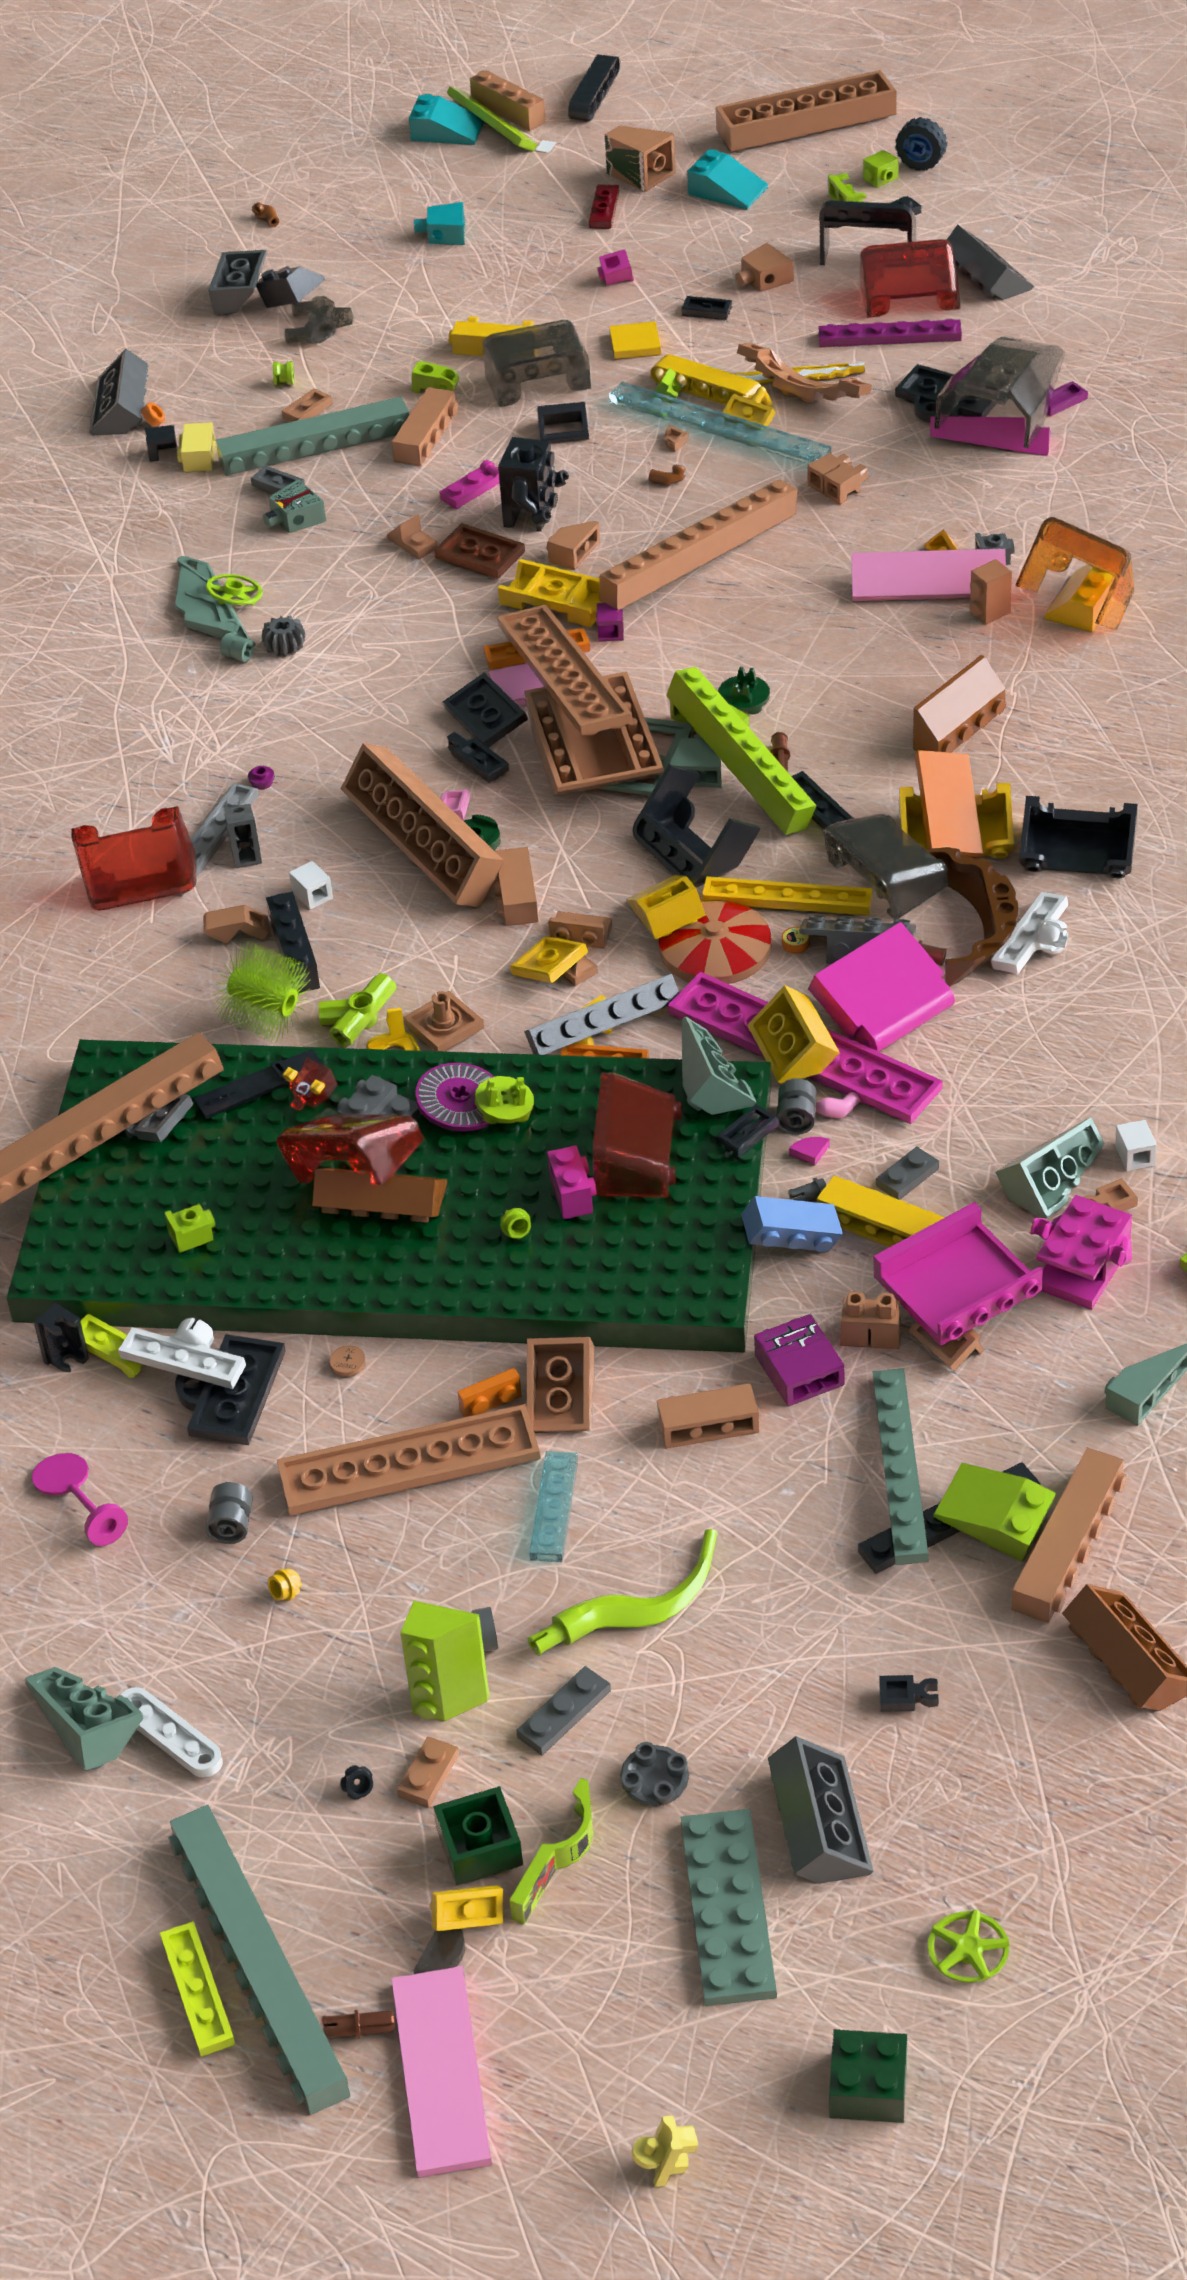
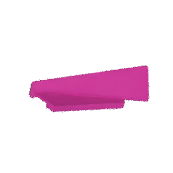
(992, 432)

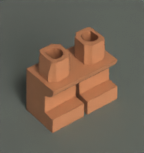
(836, 476)
(863, 1314)

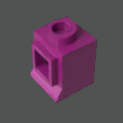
(609, 623)

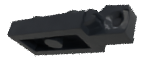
(477, 757)

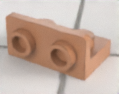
(581, 928)
(952, 1352)

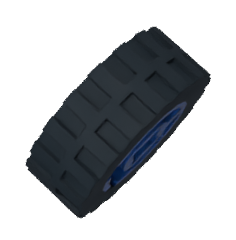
(921, 144)

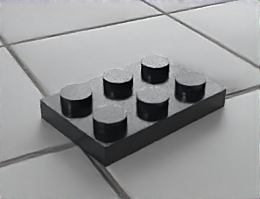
(485, 710)

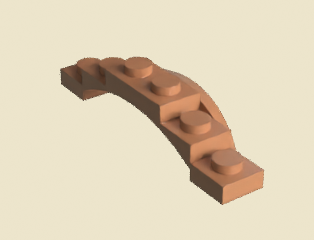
(794, 383)

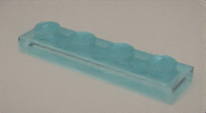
(553, 1506)

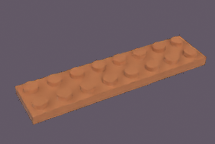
(408, 1459)

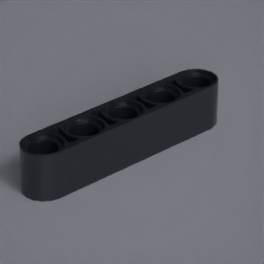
(594, 87)

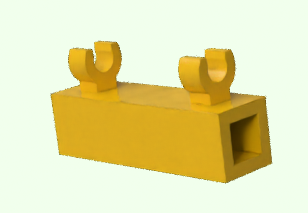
(469, 335)

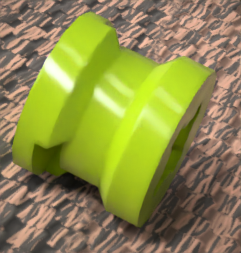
(283, 373)

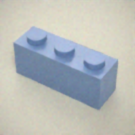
(791, 1224)

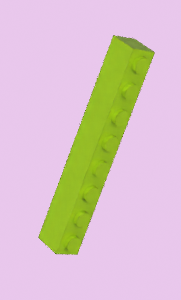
(741, 750)

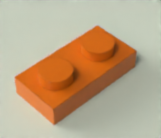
(489, 1393)

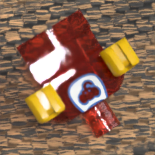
(311, 1084)

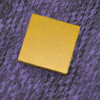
(635, 340)
(548, 959)

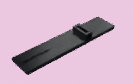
(251, 1086)

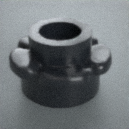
(363, 1788)

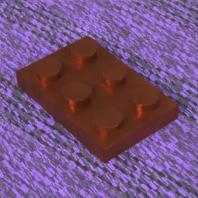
(480, 550)

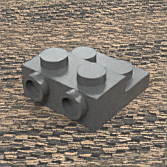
(378, 1098)

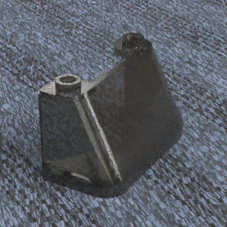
(887, 859)

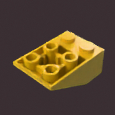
(667, 905)

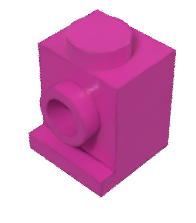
(615, 267)

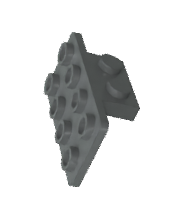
(846, 934)

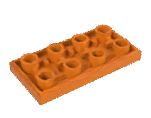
(948, 801)

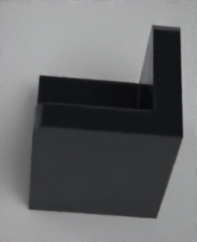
(159, 438)

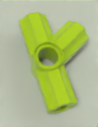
(357, 1012)

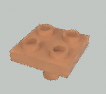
(443, 1021)

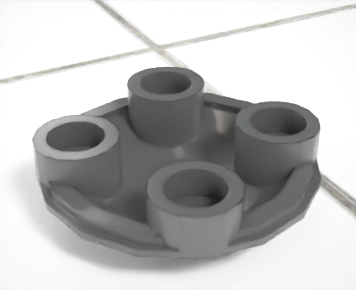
(654, 1774)

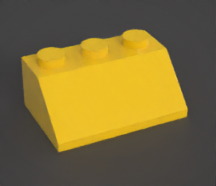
(1081, 599)
(792, 1036)

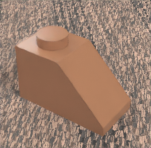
(573, 544)

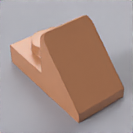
(412, 538)

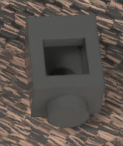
(995, 541)

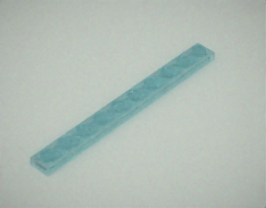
(718, 423)

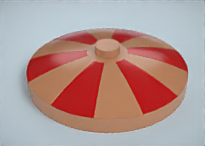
(724, 944)

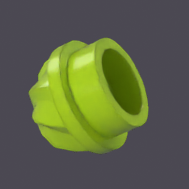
(515, 1223)

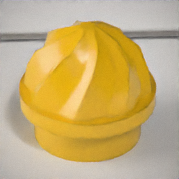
(284, 1584)

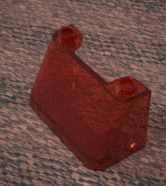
(908, 272)
(137, 862)
(633, 1138)
(364, 1140)

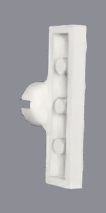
(1035, 931)
(184, 1353)

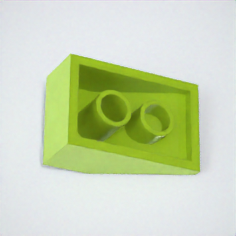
(995, 1508)

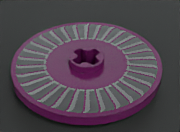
(439, 1093)

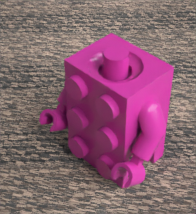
(1083, 1250)

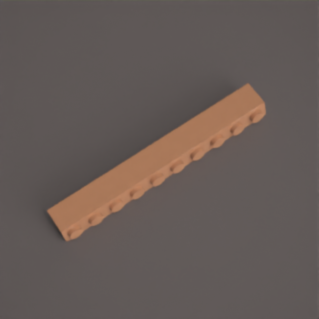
(697, 544)
(106, 1114)

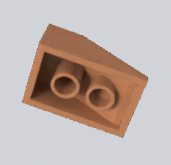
(560, 1383)

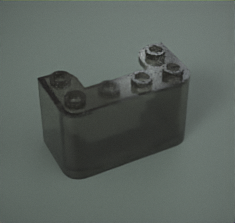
(532, 355)

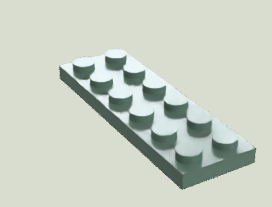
(728, 1908)

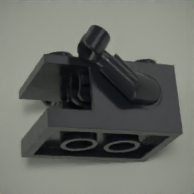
(528, 481)

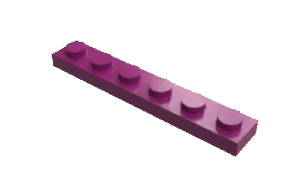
(890, 333)

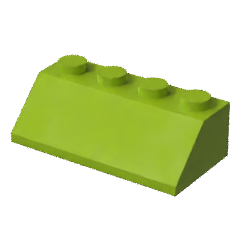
(443, 1661)

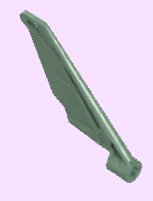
(205, 612)

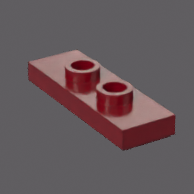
(604, 206)

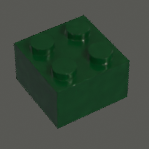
(478, 1835)
(868, 2076)

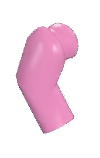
(836, 1107)

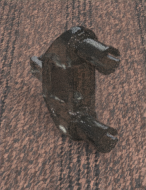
(322, 321)

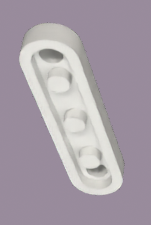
(175, 1735)

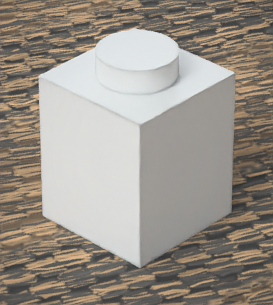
(311, 885)
(1135, 1145)

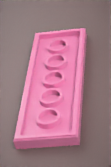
(917, 574)
(441, 2072)

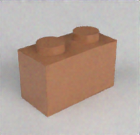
(990, 591)

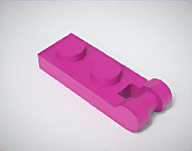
(471, 485)

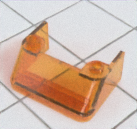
(1054, 550)

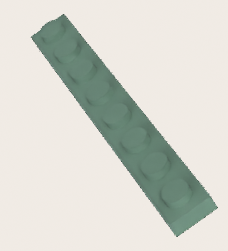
(900, 1467)

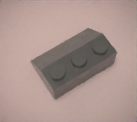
(235, 280)

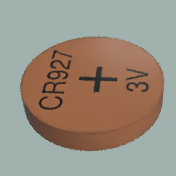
(347, 1361)

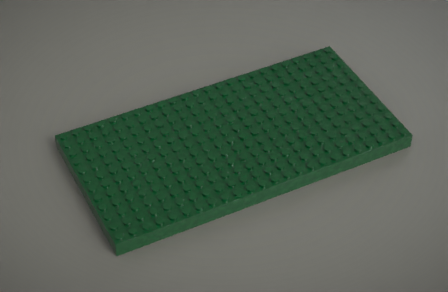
(625, 1275)

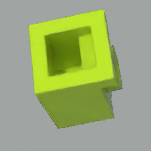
(190, 1227)

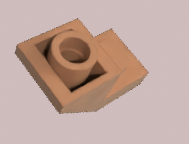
(226, 922)

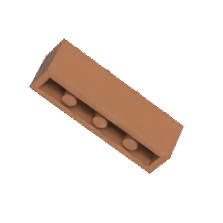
(508, 100)
(424, 426)

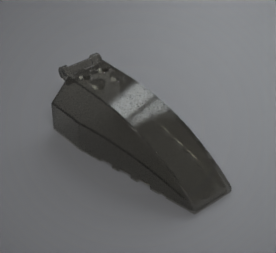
(1005, 371)

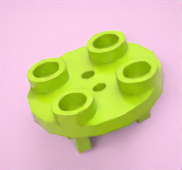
(504, 1100)

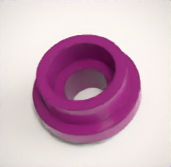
(261, 777)

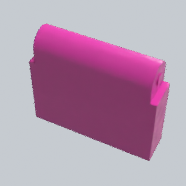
(883, 989)

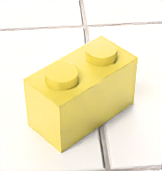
(197, 447)

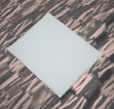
(545, 146)

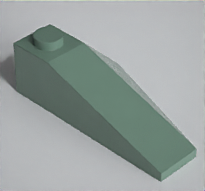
(708, 1075)
(1050, 1171)
(84, 1717)

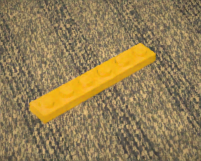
(789, 895)

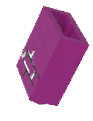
(799, 1360)

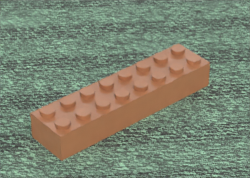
(806, 110)
(422, 825)

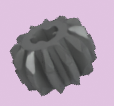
(283, 635)

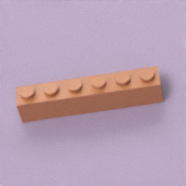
(1068, 1535)

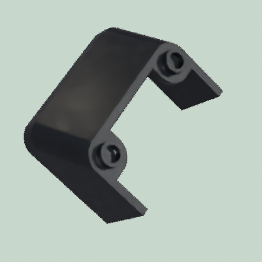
(864, 214)
(666, 833)

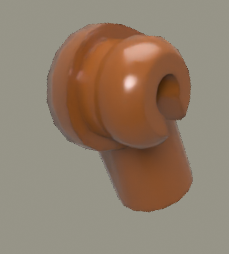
(266, 212)
(667, 477)

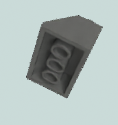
(986, 266)
(119, 396)
(819, 1812)

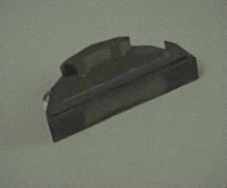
(442, 1952)

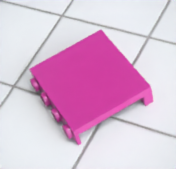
(955, 1275)

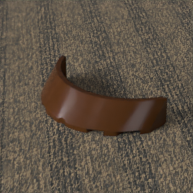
(990, 896)

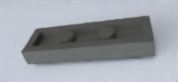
(563, 1710)

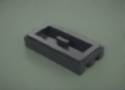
(706, 308)
(751, 1133)

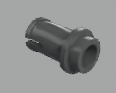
(808, 1191)

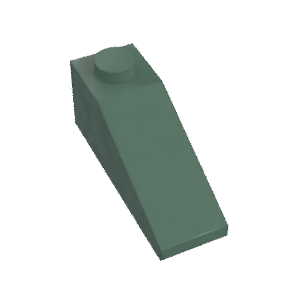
(1145, 1384)

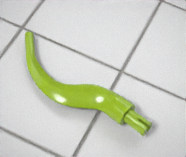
(625, 1610)

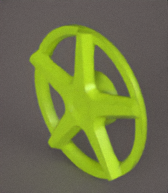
(234, 588)
(968, 1946)

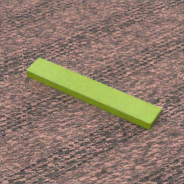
(491, 118)

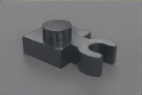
(901, 1693)

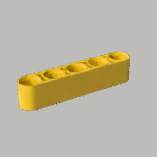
(704, 380)

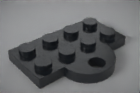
(924, 385)
(233, 1413)

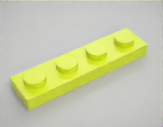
(197, 1989)

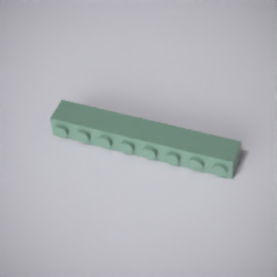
(311, 436)

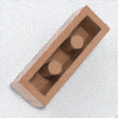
(516, 888)
(708, 1416)

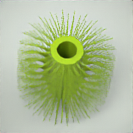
(262, 991)

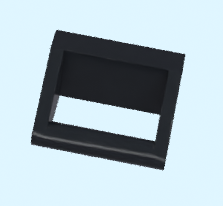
(563, 414)

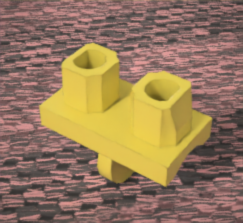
(666, 2150)

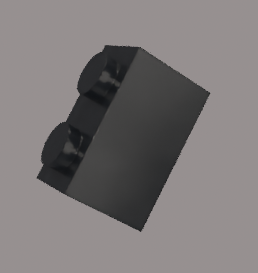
(287, 285)

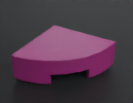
(809, 1149)

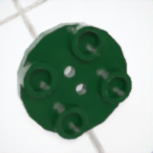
(745, 691)

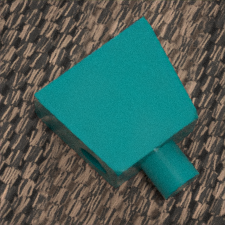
(443, 224)

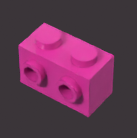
(570, 1181)

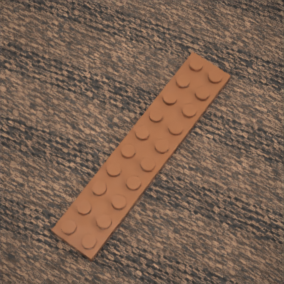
(564, 670)

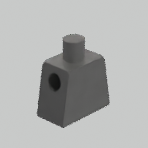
(242, 828)

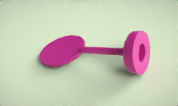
(65, 1474)

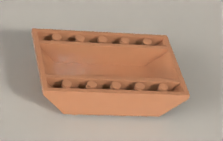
(597, 760)

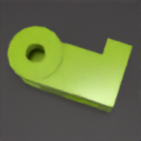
(433, 376)

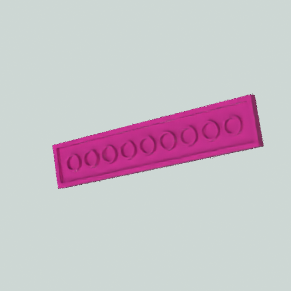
(857, 1069)

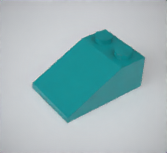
(443, 121)
(724, 180)

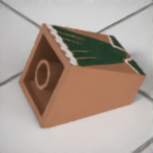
(640, 156)

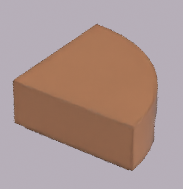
(675, 438)

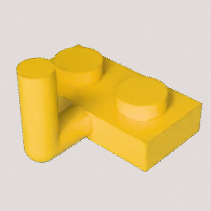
(752, 409)

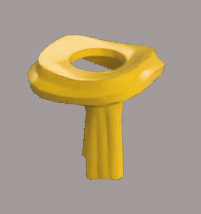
(397, 1034)

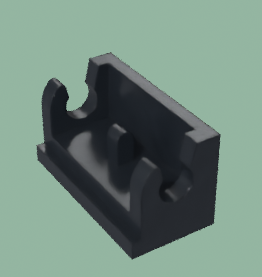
(60, 1337)

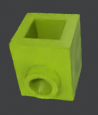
(880, 168)

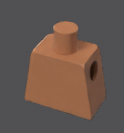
(765, 268)

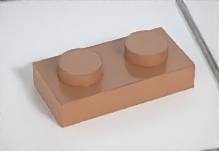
(307, 406)
(428, 1772)

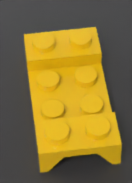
(556, 588)

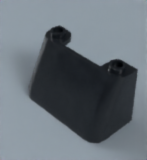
(1078, 839)

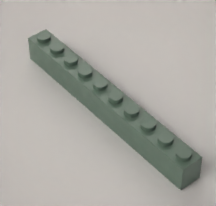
(259, 1960)

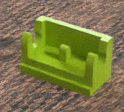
(842, 192)

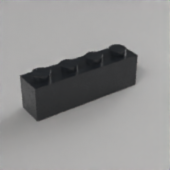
(292, 939)

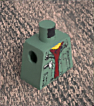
(295, 508)

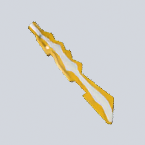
(813, 372)

